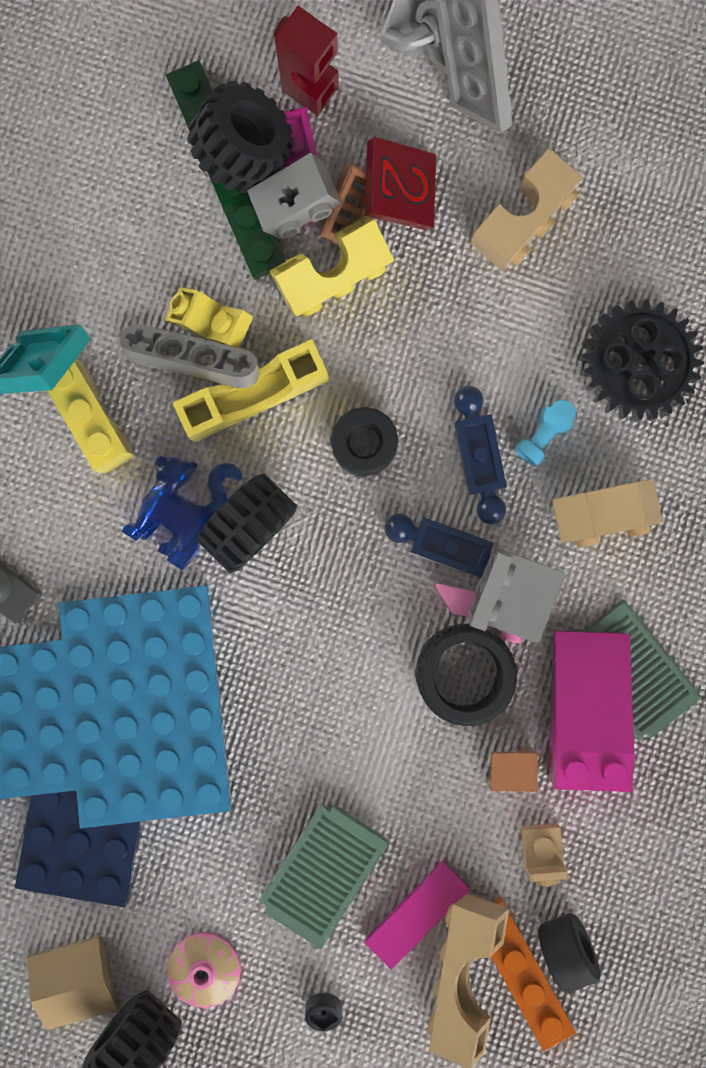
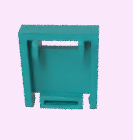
(40, 358)

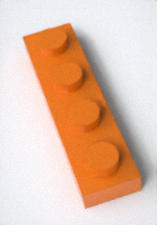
(531, 988)

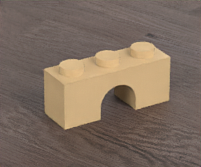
(548, 186)

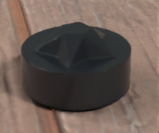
(323, 1012)

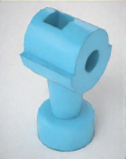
(553, 422)

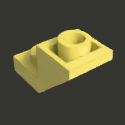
(208, 318)

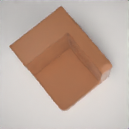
(514, 770)

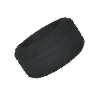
(488, 707)

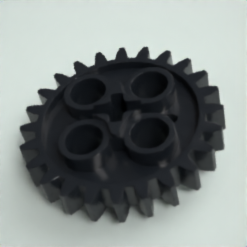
(665, 337)

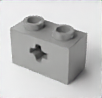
(294, 197)

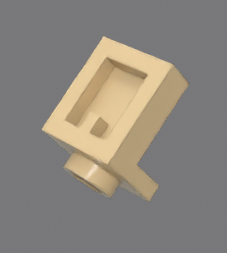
(543, 854)

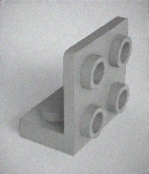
(515, 595)

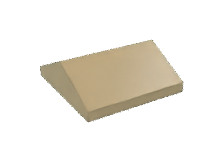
(71, 983)

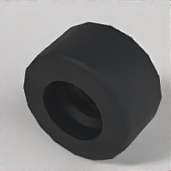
(364, 418)
(569, 953)

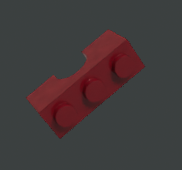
(304, 59)

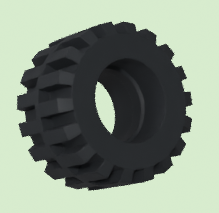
(240, 136)
(246, 522)
(137, 1036)

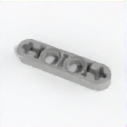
(187, 359)

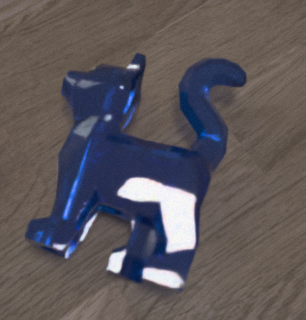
(175, 512)

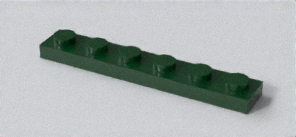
(258, 247)

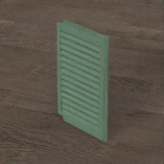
(658, 684)
(323, 874)

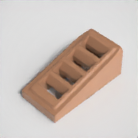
(343, 188)

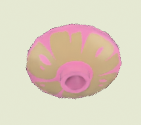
(205, 953)

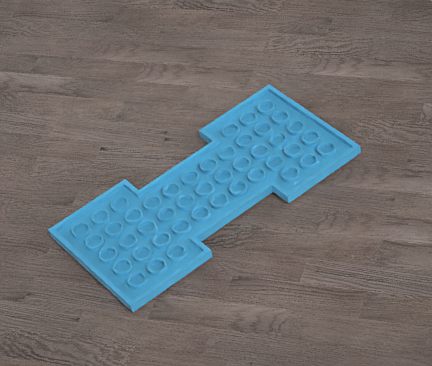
(119, 710)

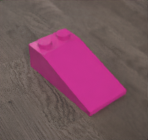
(591, 712)

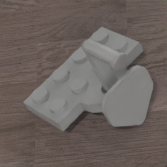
(464, 43)

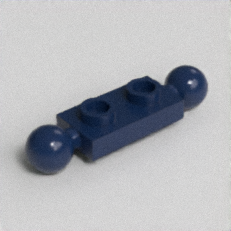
(480, 454)
(441, 543)

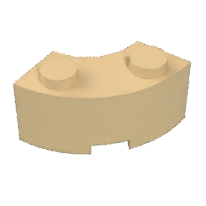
(608, 511)

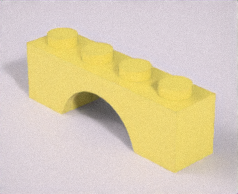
(279, 380)

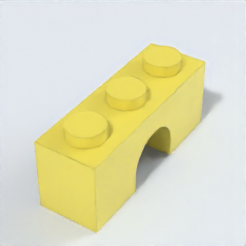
(361, 256)
(88, 421)

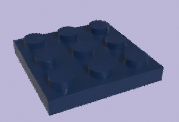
(73, 860)

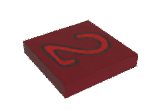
(400, 184)

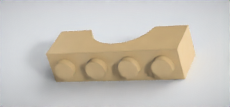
(458, 1023)

